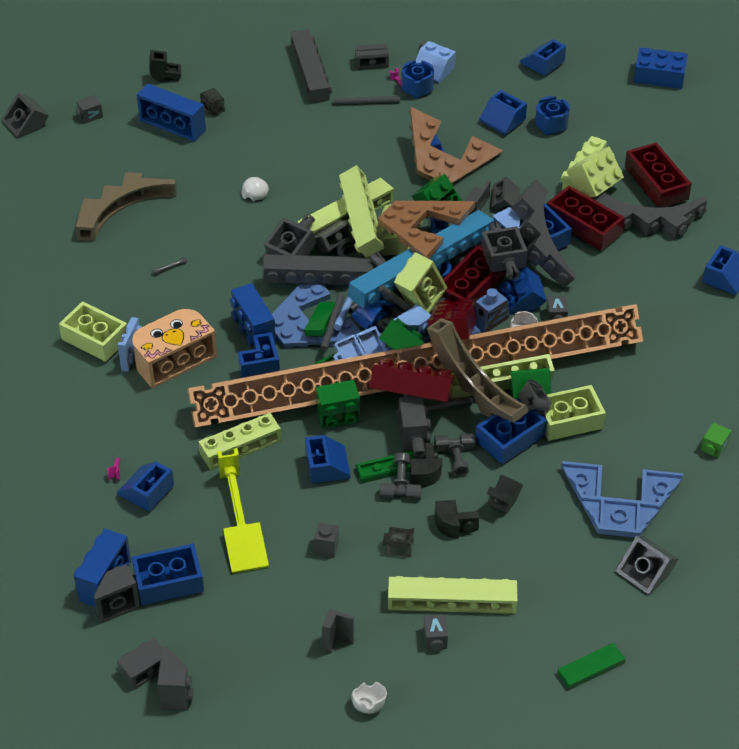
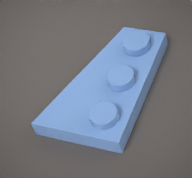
(125, 348)

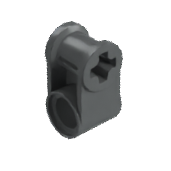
(534, 397)

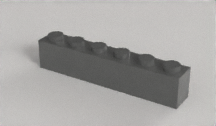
(310, 66)
(313, 269)

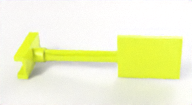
(244, 541)

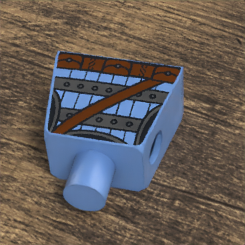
(491, 310)

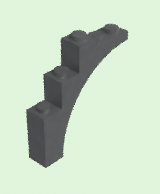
(648, 220)
(534, 230)

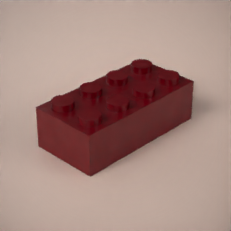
(657, 175)
(587, 217)
(471, 278)
(460, 313)
(411, 380)

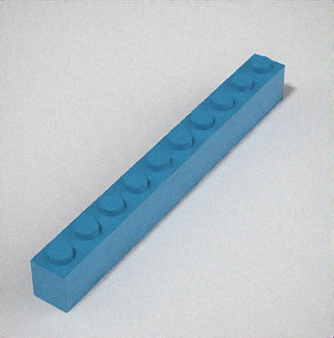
(456, 239)

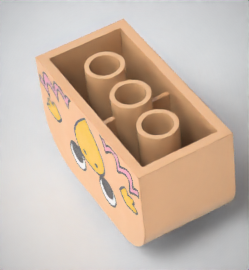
(173, 346)

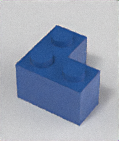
(261, 359)

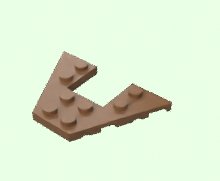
(434, 162)
(404, 216)

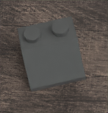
(24, 116)
(646, 564)
(116, 594)
(173, 682)

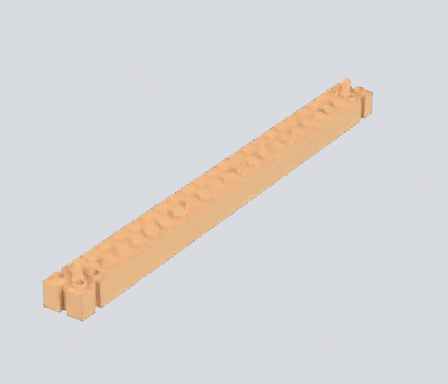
(298, 385)

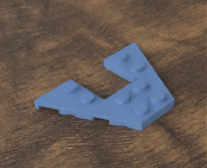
(291, 320)
(620, 515)

